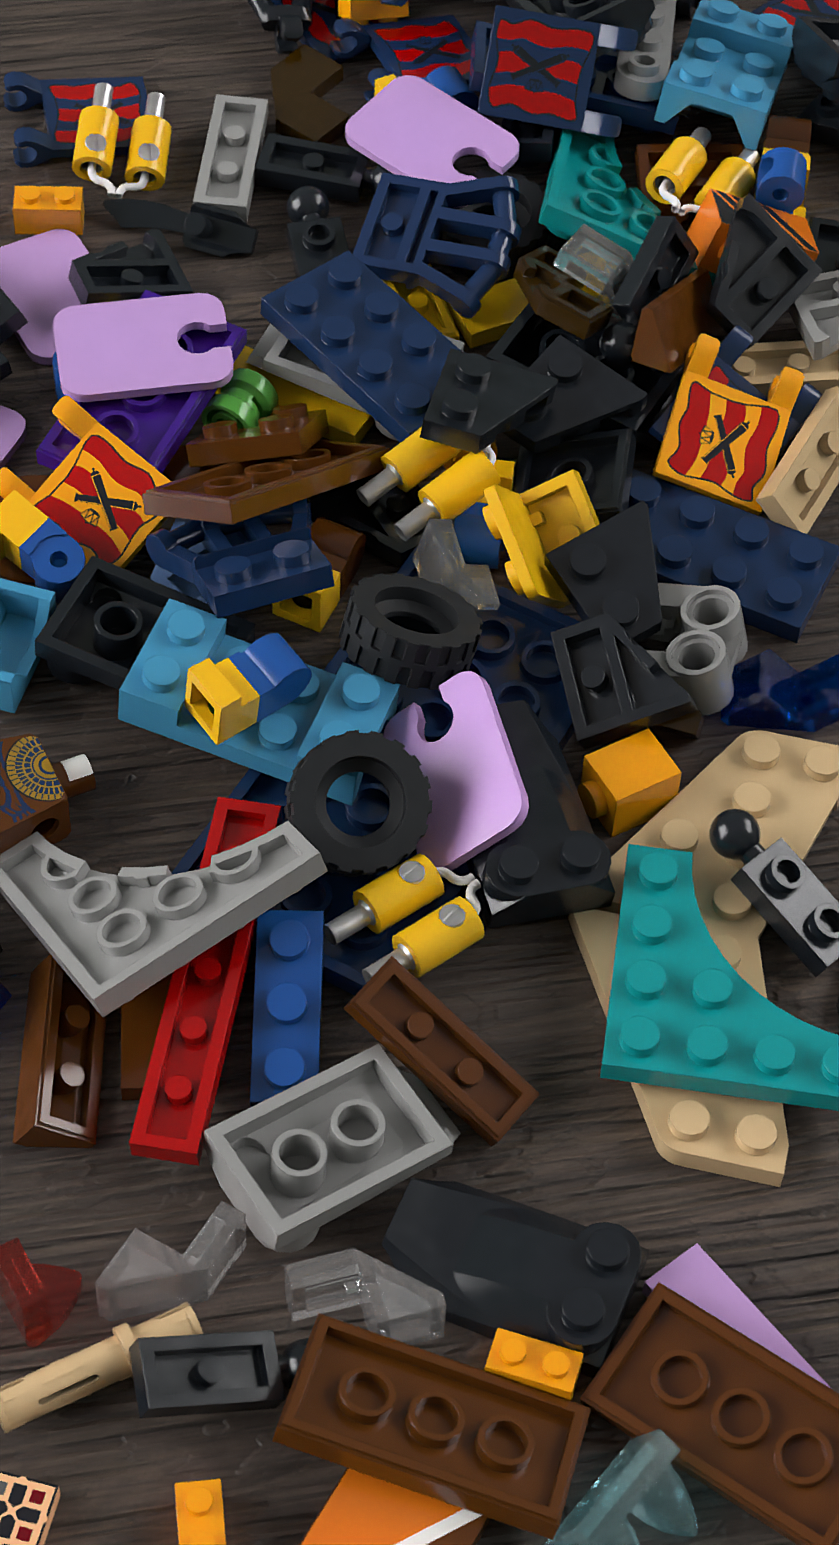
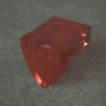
(36, 1294)

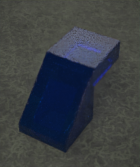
(779, 697)

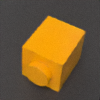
(628, 782)

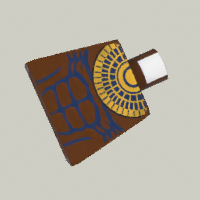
(37, 792)

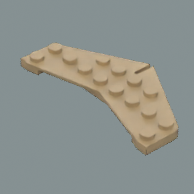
(791, 793)

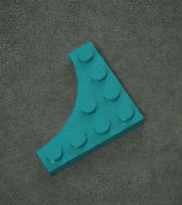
(589, 191)
(686, 1013)

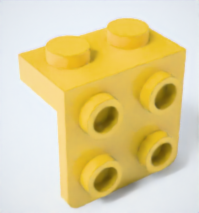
(536, 525)

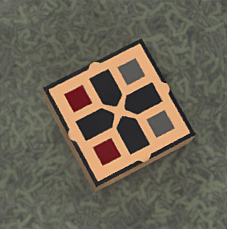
(26, 1509)

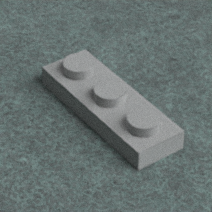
(232, 153)

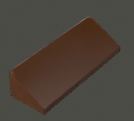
(674, 323)
(59, 1063)

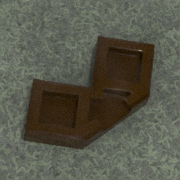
(297, 93)
(559, 295)

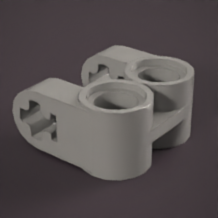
(704, 639)

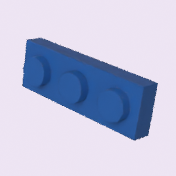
(286, 1001)

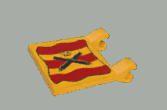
(722, 437)
(95, 490)

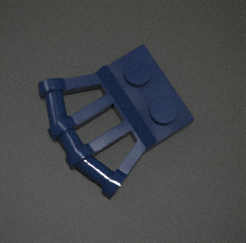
(405, 229)
(250, 573)

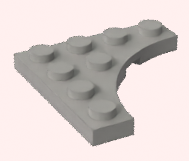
(145, 923)

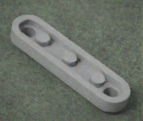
(643, 71)

